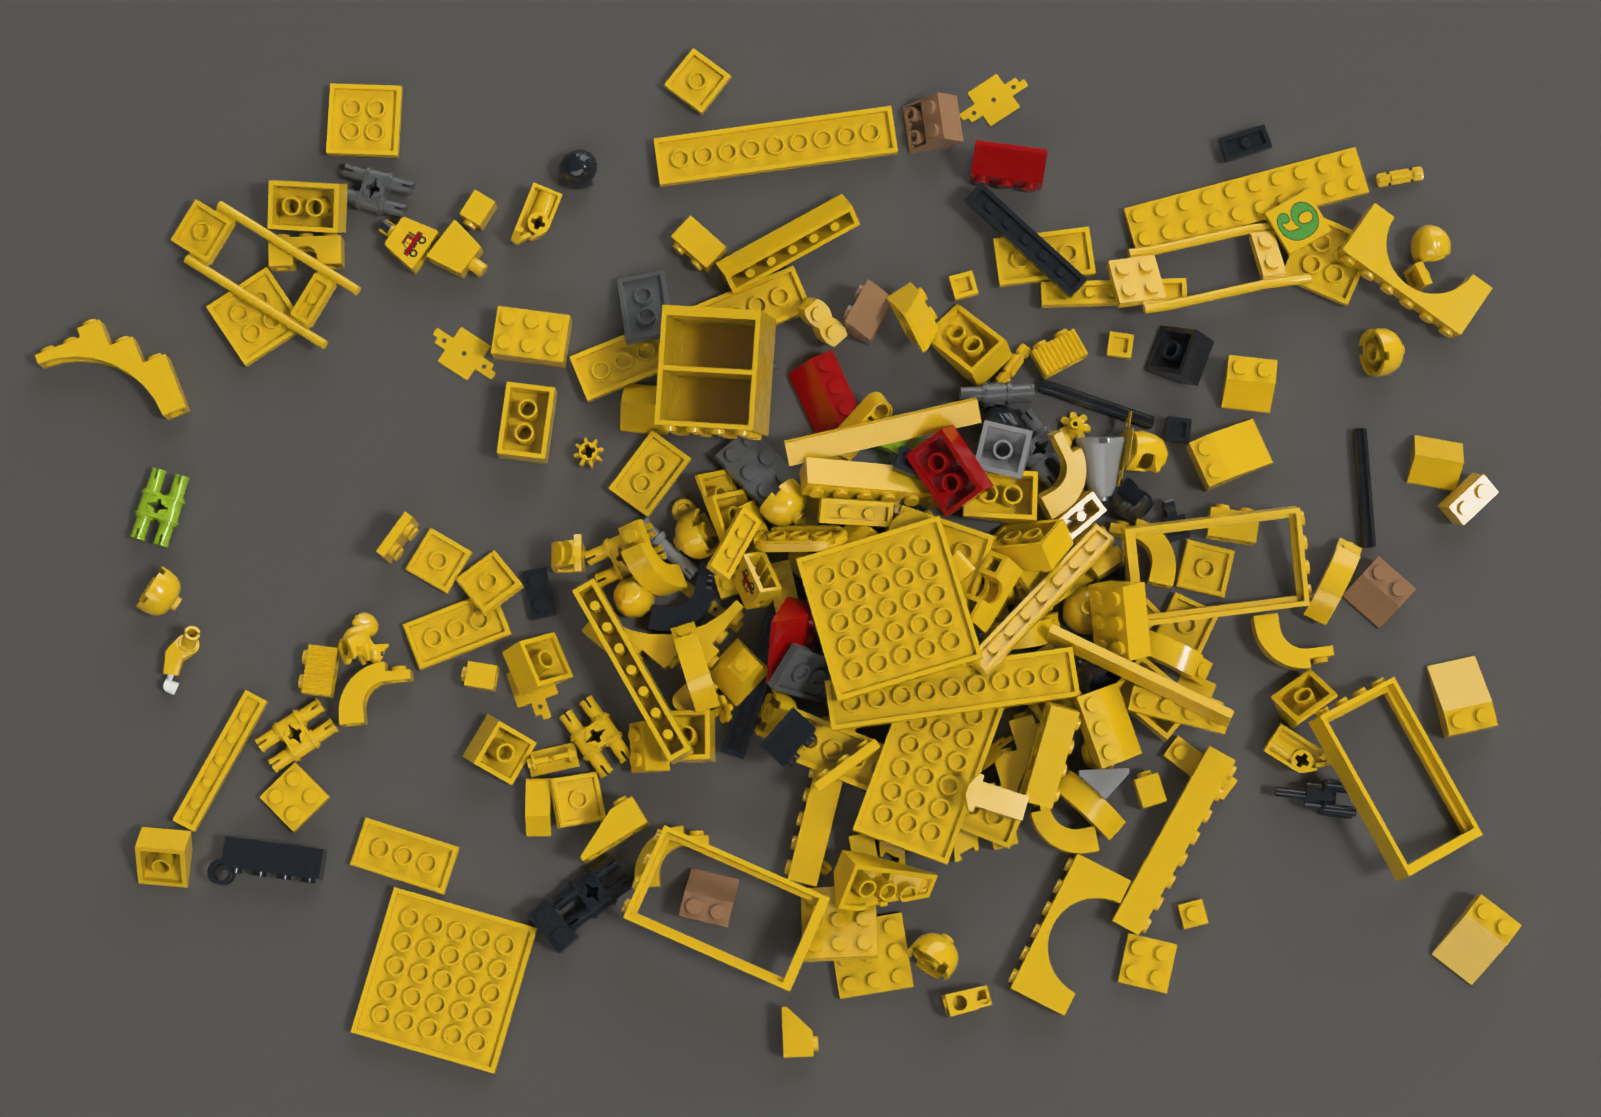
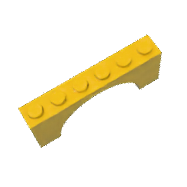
(1367, 252)
(1035, 975)

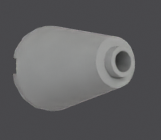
(1102, 463)

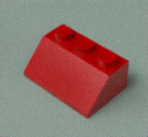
(1008, 165)
(823, 392)
(949, 470)
(790, 625)

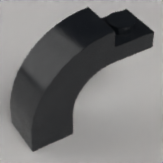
(695, 609)

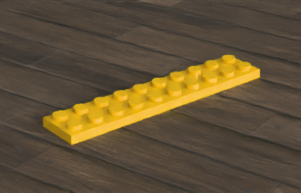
(775, 146)
(1245, 199)
(618, 365)
(963, 689)
(832, 745)

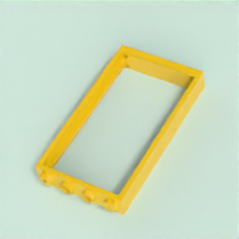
(1298, 546)
(1426, 754)
(651, 864)

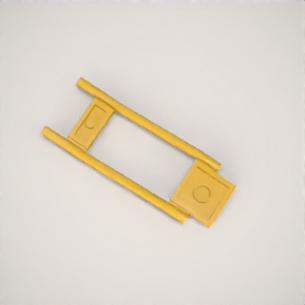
(205, 233)
(1139, 281)

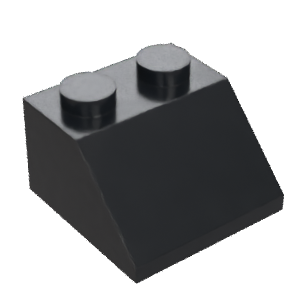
(1179, 354)
(789, 738)

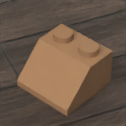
(1378, 592)
(709, 898)

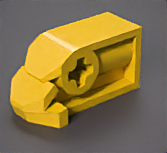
(540, 206)
(568, 556)
(1287, 744)
(993, 799)

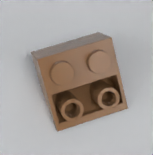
(933, 123)
(867, 313)

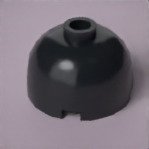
(1092, 676)

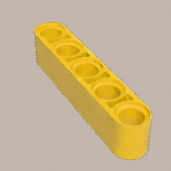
(865, 412)

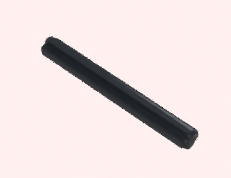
(1095, 403)
(1364, 488)

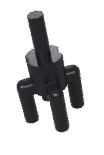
(1321, 797)

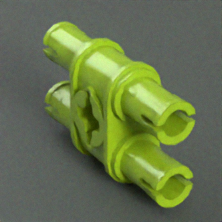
(167, 518)

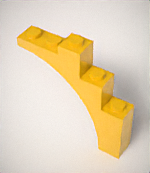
(125, 354)
(662, 646)
(1013, 764)

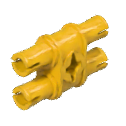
(612, 549)
(582, 736)
(309, 739)

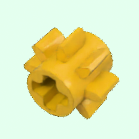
(582, 451)

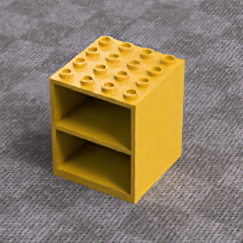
(715, 372)

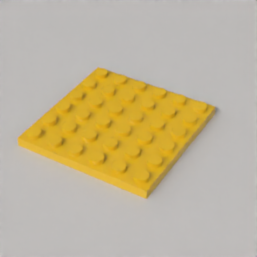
(889, 609)
(444, 980)

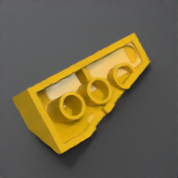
(871, 880)

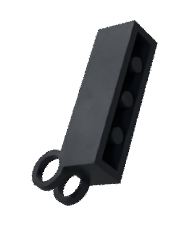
(269, 857)

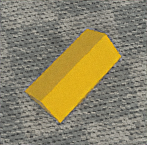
(720, 498)

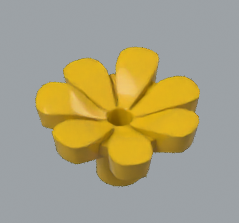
(1075, 431)
(724, 709)

